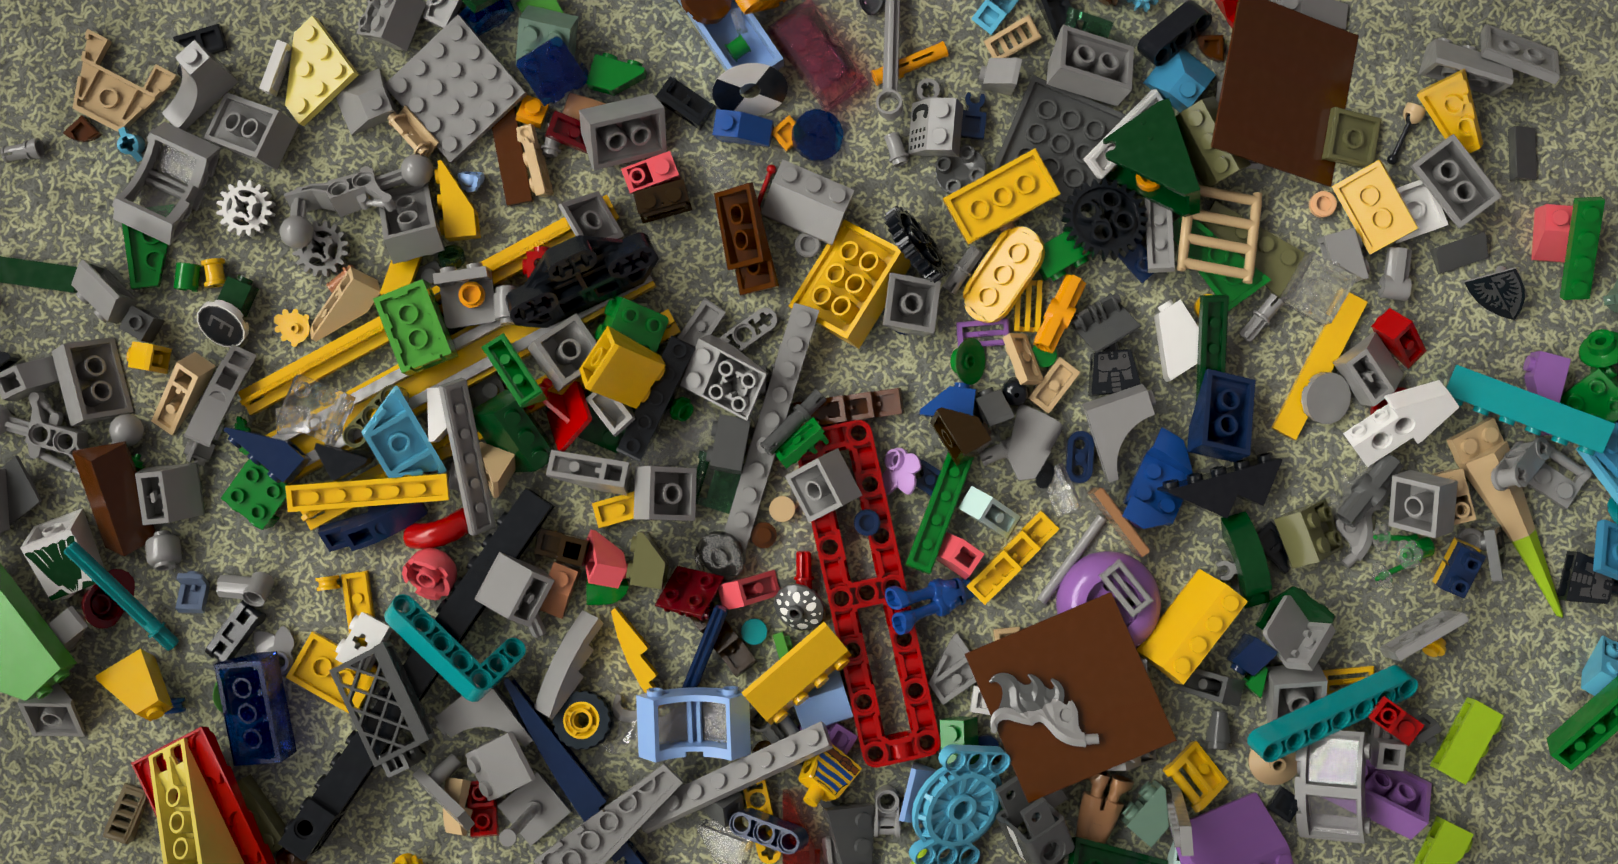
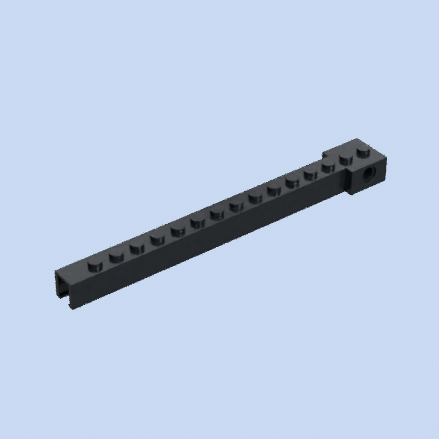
(457, 617)

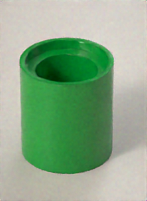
(187, 277)

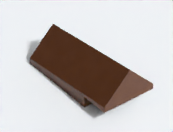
(745, 239)
(113, 496)

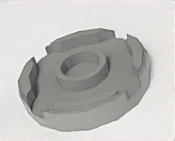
(1326, 398)

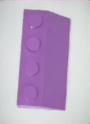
(1397, 800)

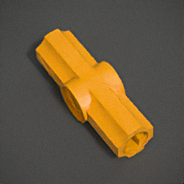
(1059, 313)

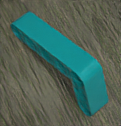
(451, 652)

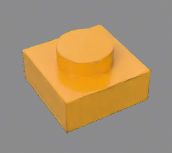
(532, 111)

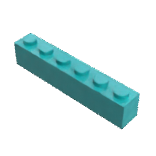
(1529, 409)

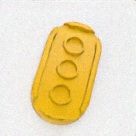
(1003, 274)

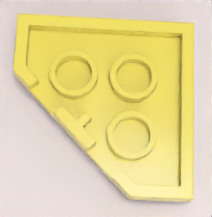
(315, 72)

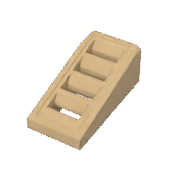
(1027, 20)

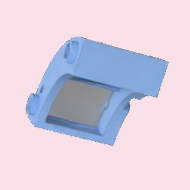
(693, 721)

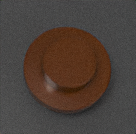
(763, 535)

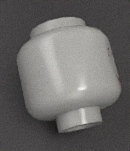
(163, 551)

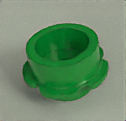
(681, 409)

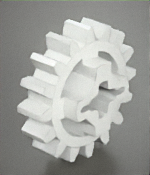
(236, 213)

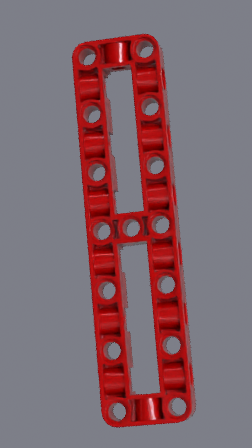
(897, 746)

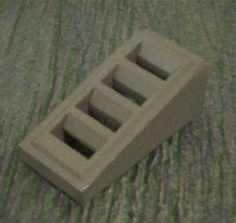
(114, 821)

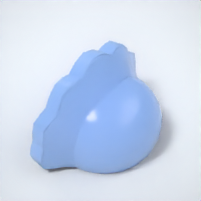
(470, 180)

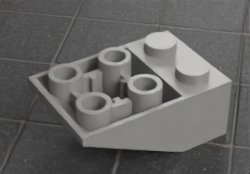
(724, 376)

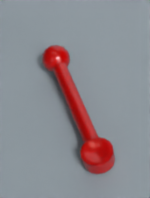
(771, 169)

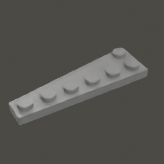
(613, 825)

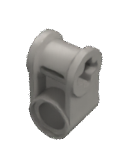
(886, 816)

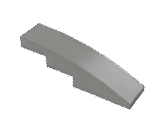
(563, 671)

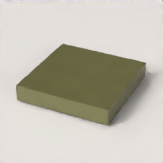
(1351, 138)

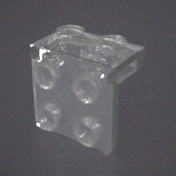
(316, 409)

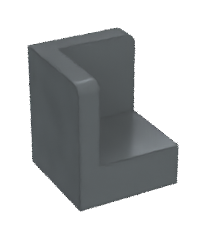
(723, 809)

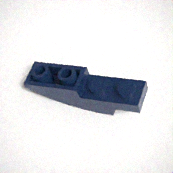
(371, 526)

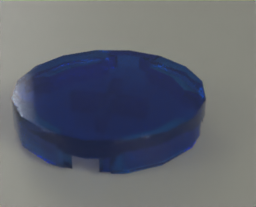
(817, 135)

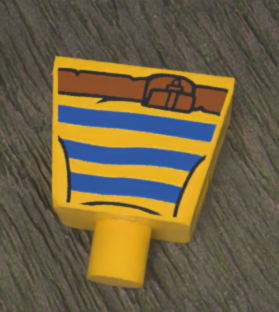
(827, 776)

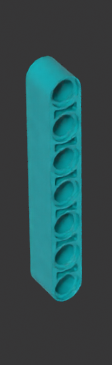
(1330, 713)

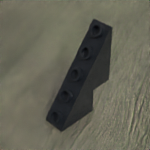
(651, 413)
(1217, 490)

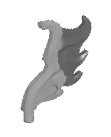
(1039, 704)

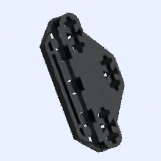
(580, 277)

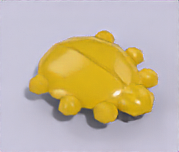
(292, 326)

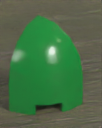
(605, 595)

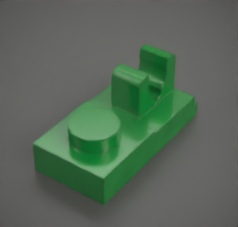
(799, 442)

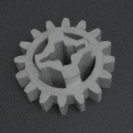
(330, 244)

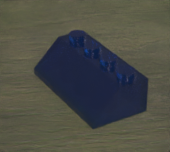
(255, 709)

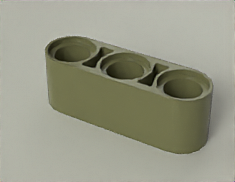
(364, 416)

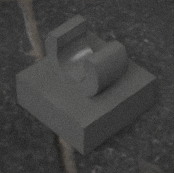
(1428, 731)

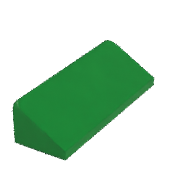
(513, 371)

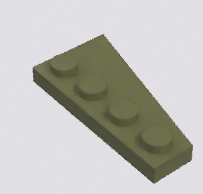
(1273, 255)

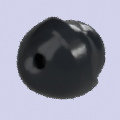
(1011, 387)

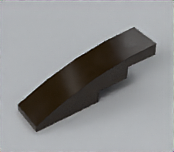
(729, 646)

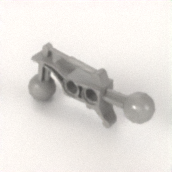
(349, 195)
(122, 428)

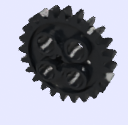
(1124, 210)
(915, 244)

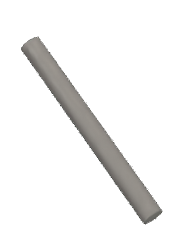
(1071, 559)

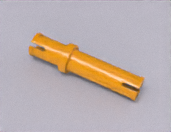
(936, 52)

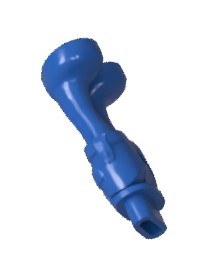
(944, 597)

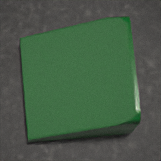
(1256, 683)

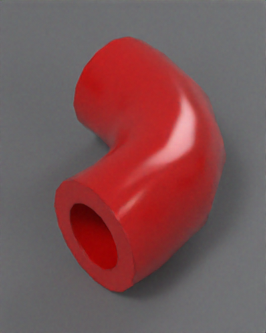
(437, 532)

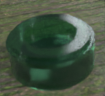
(452, 256)

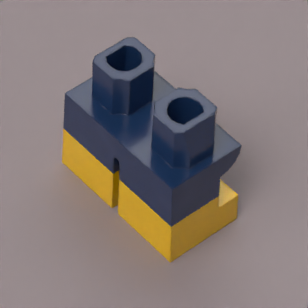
(1460, 569)

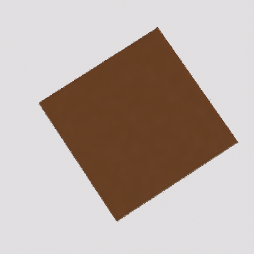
(1280, 88)
(1102, 675)

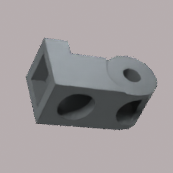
(404, 760)

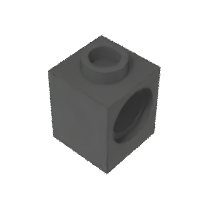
(141, 324)

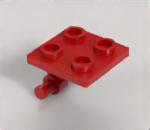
(567, 413)

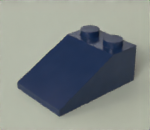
(1223, 417)

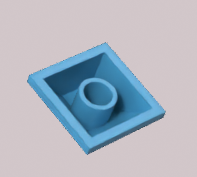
(1180, 80)

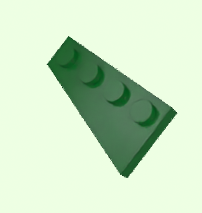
(1217, 283)

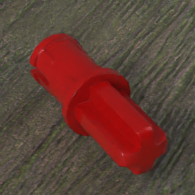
(803, 569)

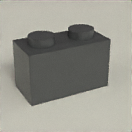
(729, 444)

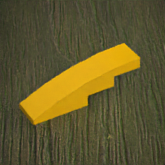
(1012, 557)
(633, 648)

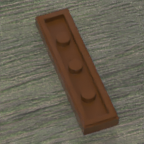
(511, 162)

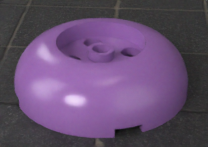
(1084, 584)

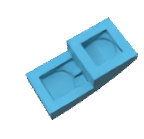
(993, 13)

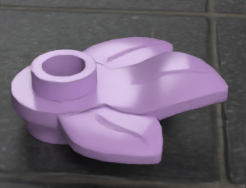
(900, 471)

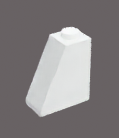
(1176, 339)

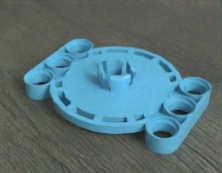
(944, 815)

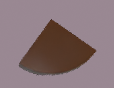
(1212, 46)
(82, 130)

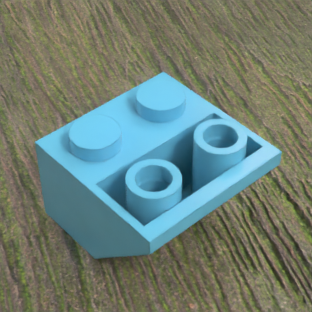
(1601, 666)

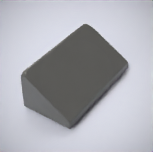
(1522, 153)
(1460, 252)

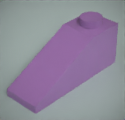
(1546, 375)

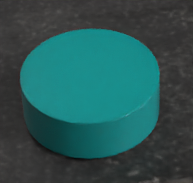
(754, 631)

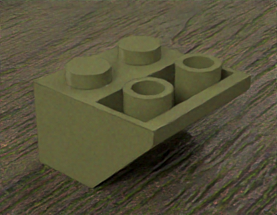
(1309, 534)
(649, 563)

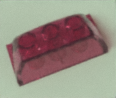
(817, 55)

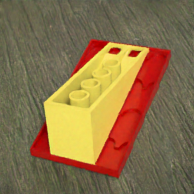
(199, 804)

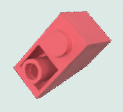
(651, 172)
(959, 555)

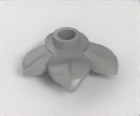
(282, 642)

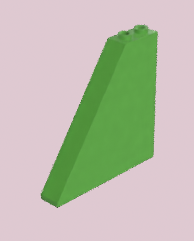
(29, 649)

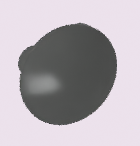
(957, 172)

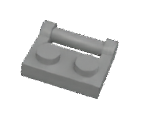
(1556, 485)

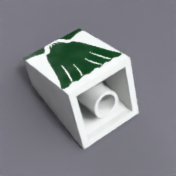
(46, 555)

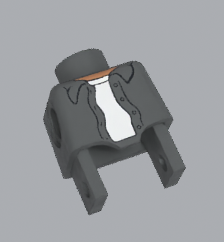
(1047, 834)

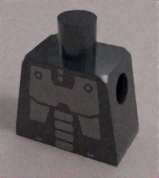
(1112, 371)
(1582, 584)

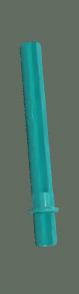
(121, 596)

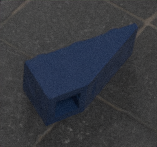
(279, 456)

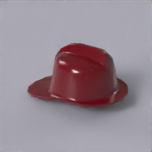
(100, 608)

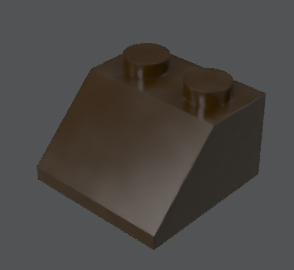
(961, 434)

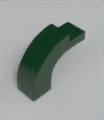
(1248, 558)

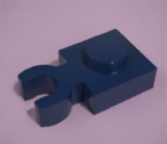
(973, 121)

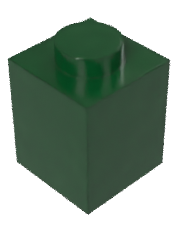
(239, 293)

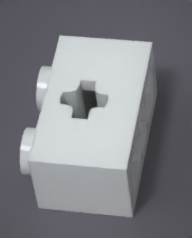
(361, 626)

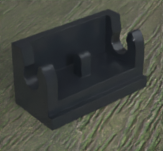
(685, 103)

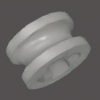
(919, 91)

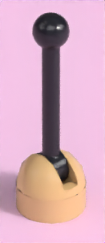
(1412, 115)

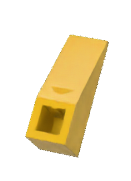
(459, 214)

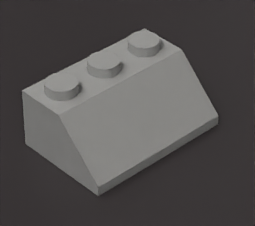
(1091, 66)
(1483, 75)
(623, 131)
(1455, 180)
(807, 202)
(92, 381)

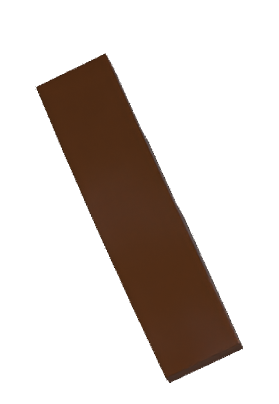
(859, 406)

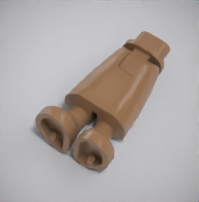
(1099, 812)

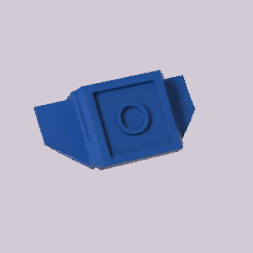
(1162, 462)

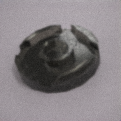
(720, 555)

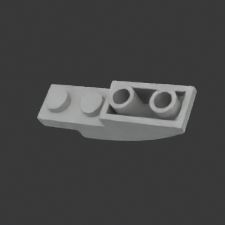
(220, 395)

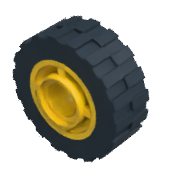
(599, 723)

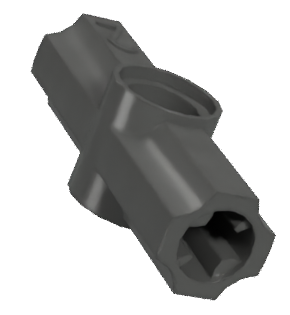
(1368, 490)

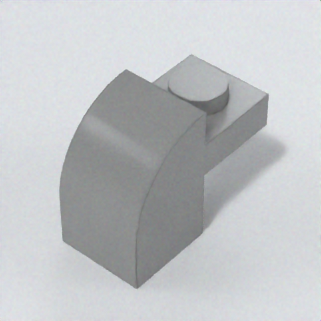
(1386, 749)

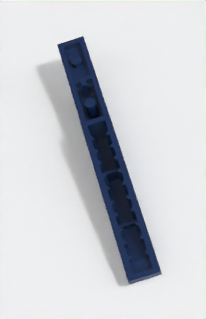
(566, 768)

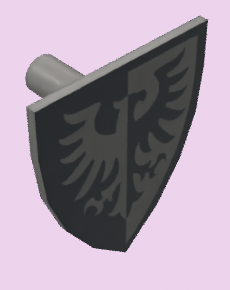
(1499, 292)

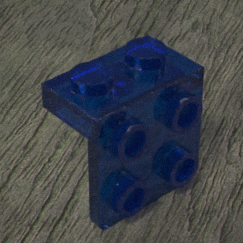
(552, 70)

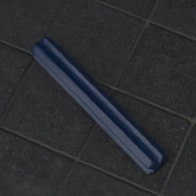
(706, 647)

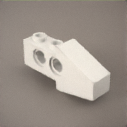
(1406, 416)

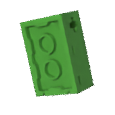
(415, 327)

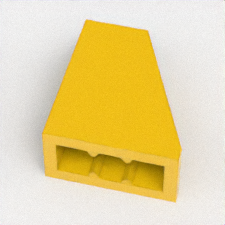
(138, 685)

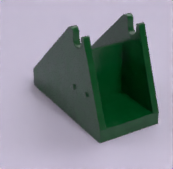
(1155, 150)

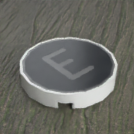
(222, 323)

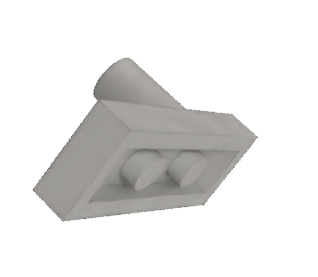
(432, 782)

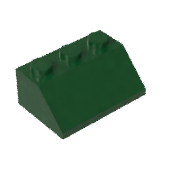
(513, 430)

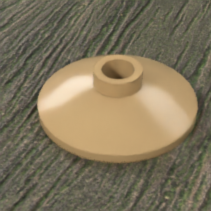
(1272, 775)

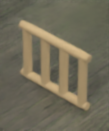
(1248, 249)

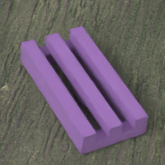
(960, 335)

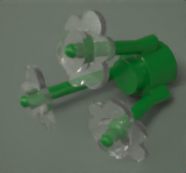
(1410, 552)

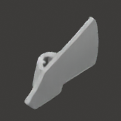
(1031, 441)

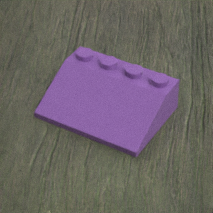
(1237, 835)

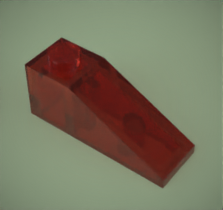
(808, 854)

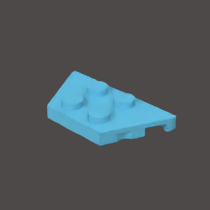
(400, 440)

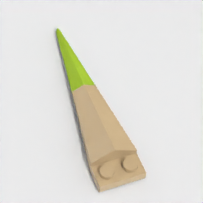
(1478, 453)

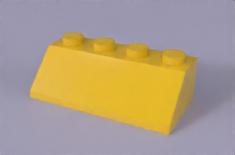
(1191, 626)
(797, 674)

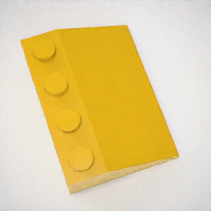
(851, 282)

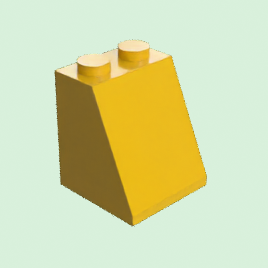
(621, 369)

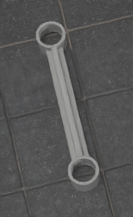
(891, 60)

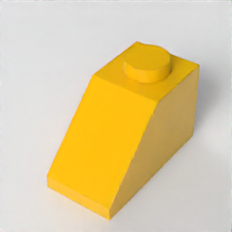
(149, 357)

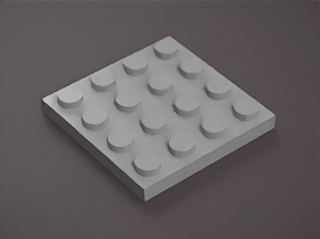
(456, 88)

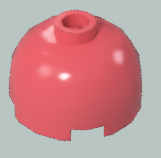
(431, 573)

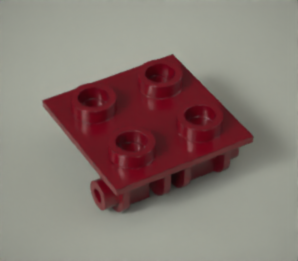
(690, 593)

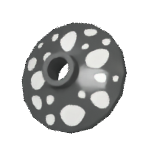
(803, 600)

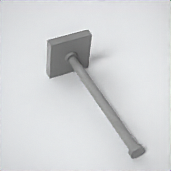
(532, 811)

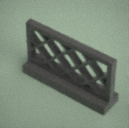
(399, 687)

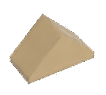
(498, 467)

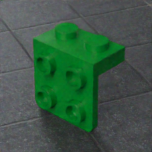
(634, 322)
(1595, 394)
(256, 495)

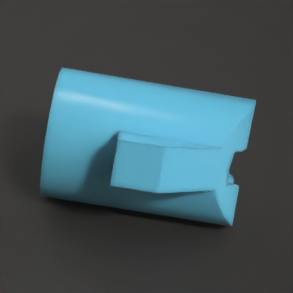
(131, 144)

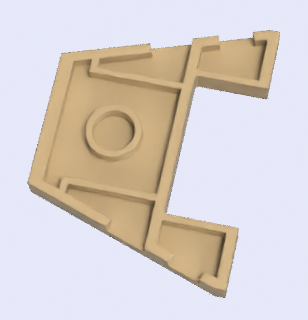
(111, 97)

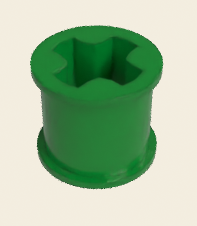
(737, 48)

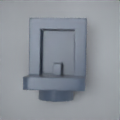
(192, 592)

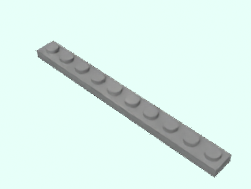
(771, 416)

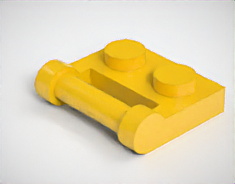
(1201, 771)

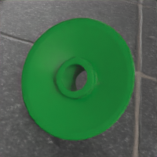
(1599, 349)
(969, 361)

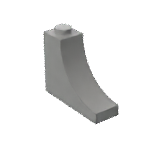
(202, 85)
(1113, 418)
(491, 711)

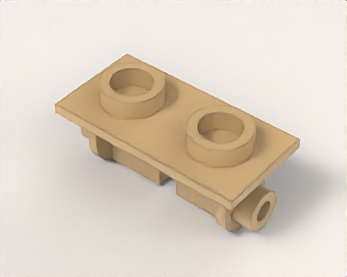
(413, 131)

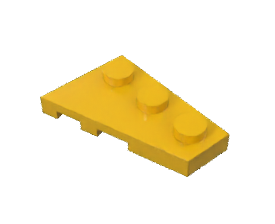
(1453, 109)

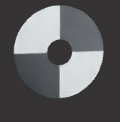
(771, 83)

